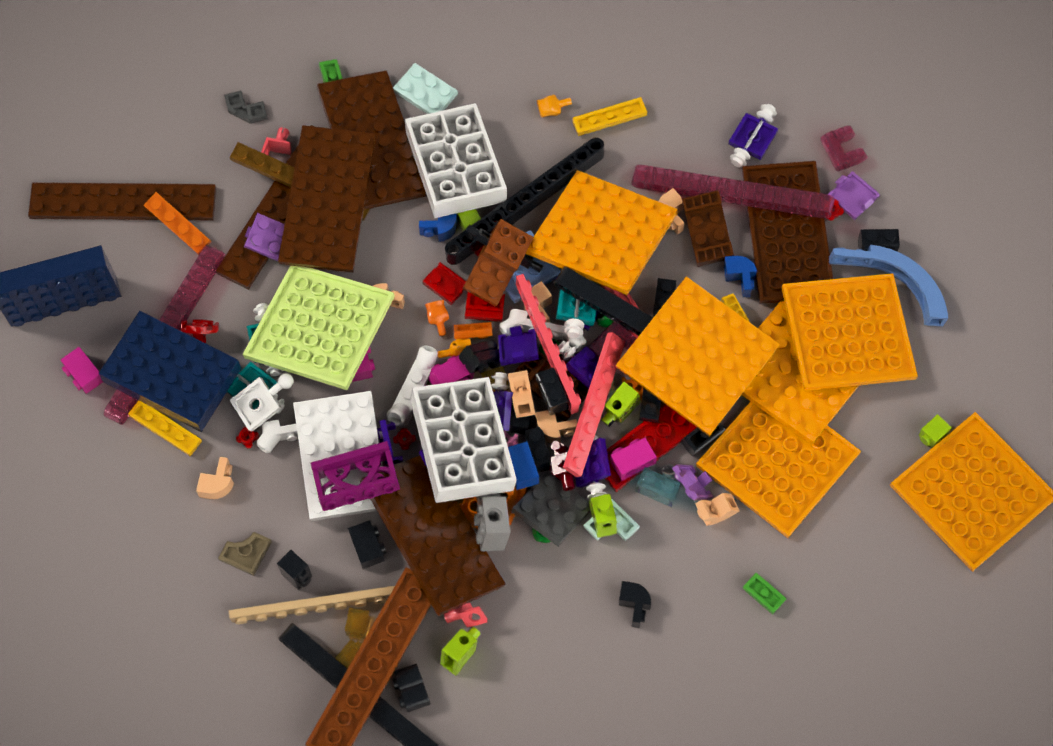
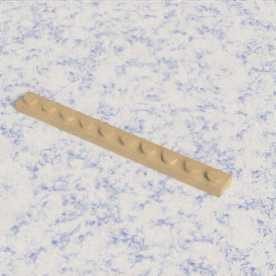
(316, 604)

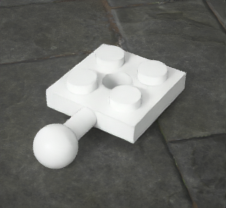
(268, 404)

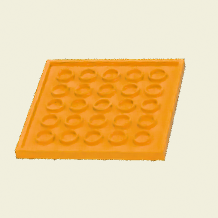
(602, 232)
(848, 332)
(697, 356)
(780, 389)
(776, 468)
(973, 491)

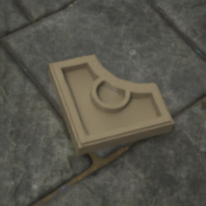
(246, 554)

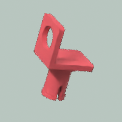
(278, 144)
(465, 613)

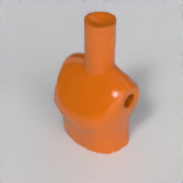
(437, 315)

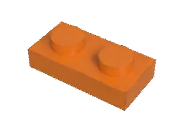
(473, 330)

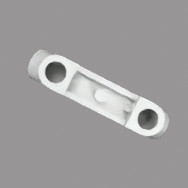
(521, 318)
(418, 376)
(273, 433)

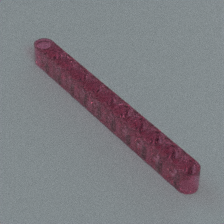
(734, 191)
(176, 312)

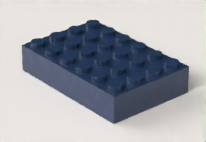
(57, 286)
(170, 371)

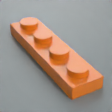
(177, 223)

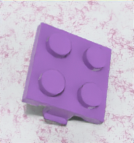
(854, 194)
(265, 236)
(694, 485)

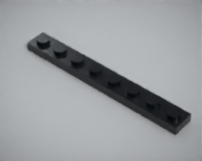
(651, 404)

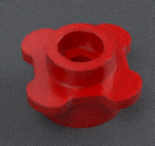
(838, 211)
(404, 433)
(241, 438)

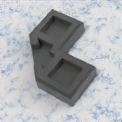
(250, 113)

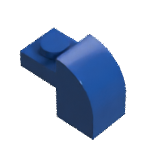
(443, 227)
(742, 269)

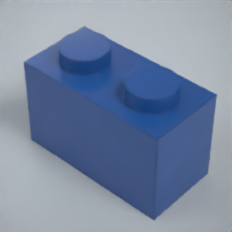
(523, 465)

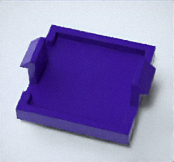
(518, 346)
(384, 436)

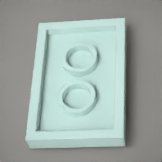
(425, 90)

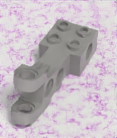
(492, 522)

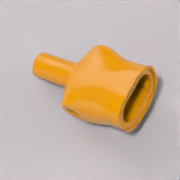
(551, 105)
(455, 348)

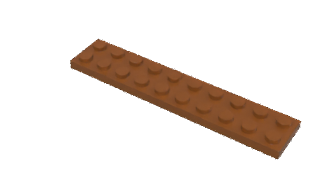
(372, 665)

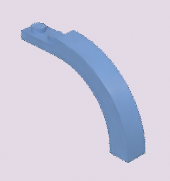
(903, 268)

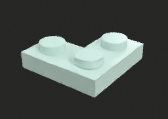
(625, 524)

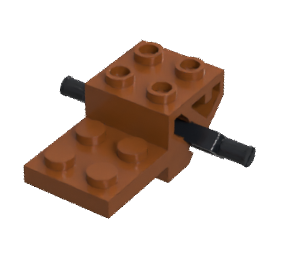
(498, 260)

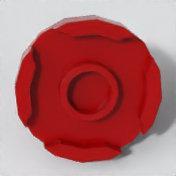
(200, 328)

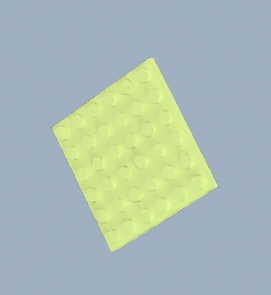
(319, 326)

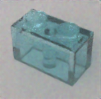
(658, 487)

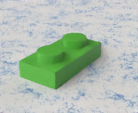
(330, 70)
(764, 593)

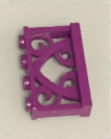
(356, 459)

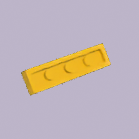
(609, 116)
(165, 428)

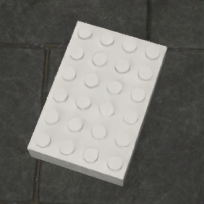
(455, 160)
(330, 429)
(462, 439)

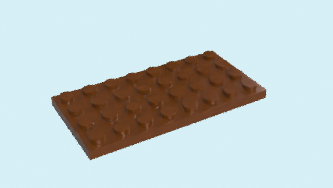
(370, 106)
(327, 199)
(784, 243)
(436, 540)

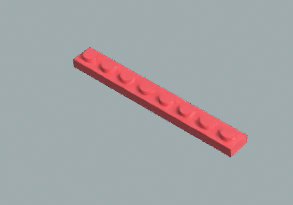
(545, 337)
(594, 405)

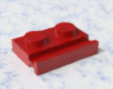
(445, 283)
(481, 310)

